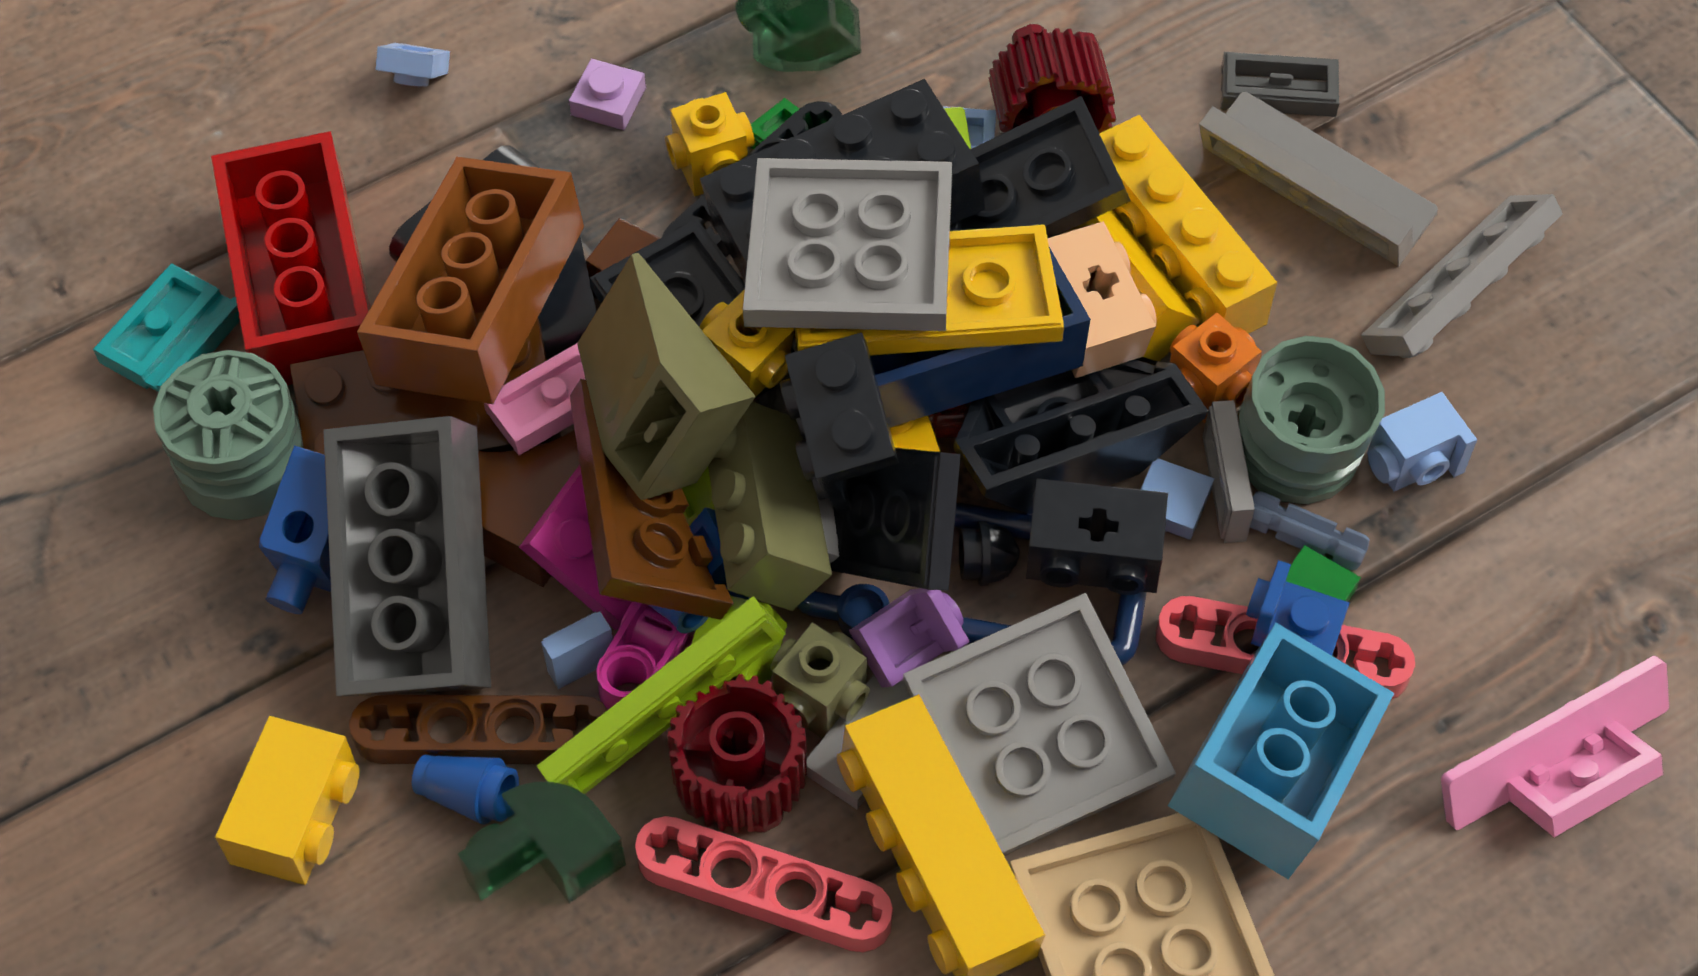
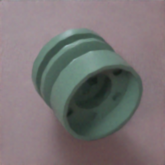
(1309, 418)
(227, 432)

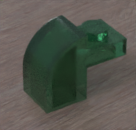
(801, 32)
(547, 827)

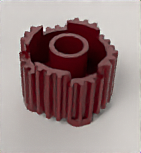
(1049, 71)
(742, 788)

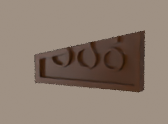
(640, 546)

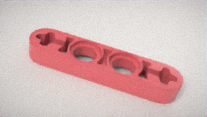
(1229, 658)
(758, 894)

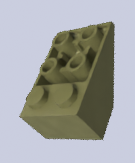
(657, 385)

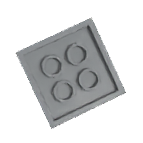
(849, 245)
(1042, 723)

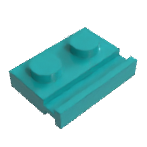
(167, 328)

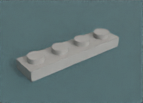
(1461, 275)

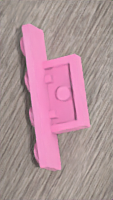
(1569, 759)

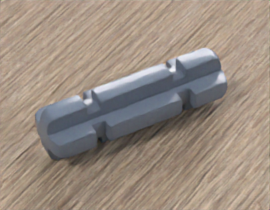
(1306, 528)

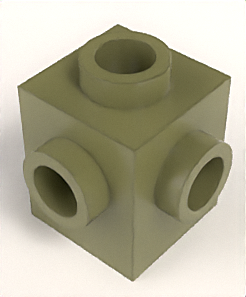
(821, 677)

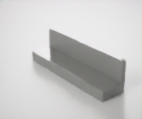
(1318, 176)

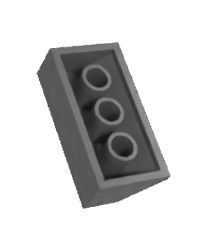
(406, 558)

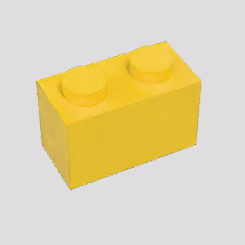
(288, 801)

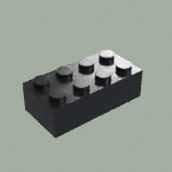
(892, 128)

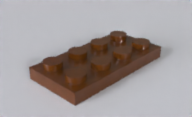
(343, 394)

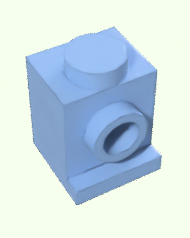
(1420, 444)

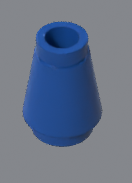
(465, 784)

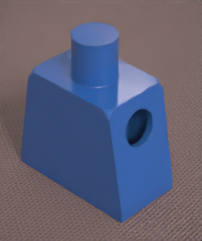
(297, 533)

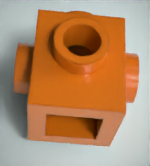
(1216, 360)

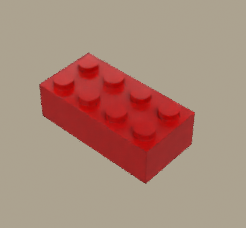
(292, 250)

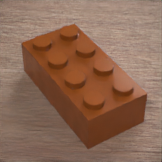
(472, 280)

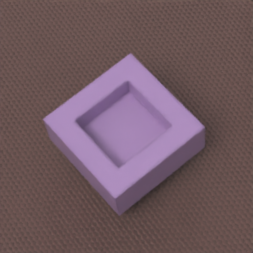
(607, 94)

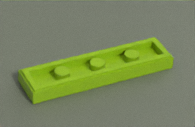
(650, 706)

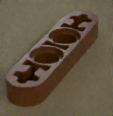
(483, 719)

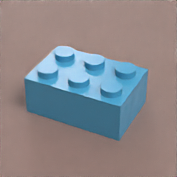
(1282, 751)

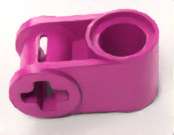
(638, 651)

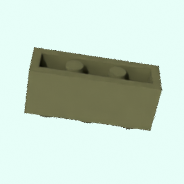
(767, 511)

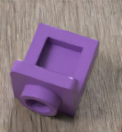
(909, 633)

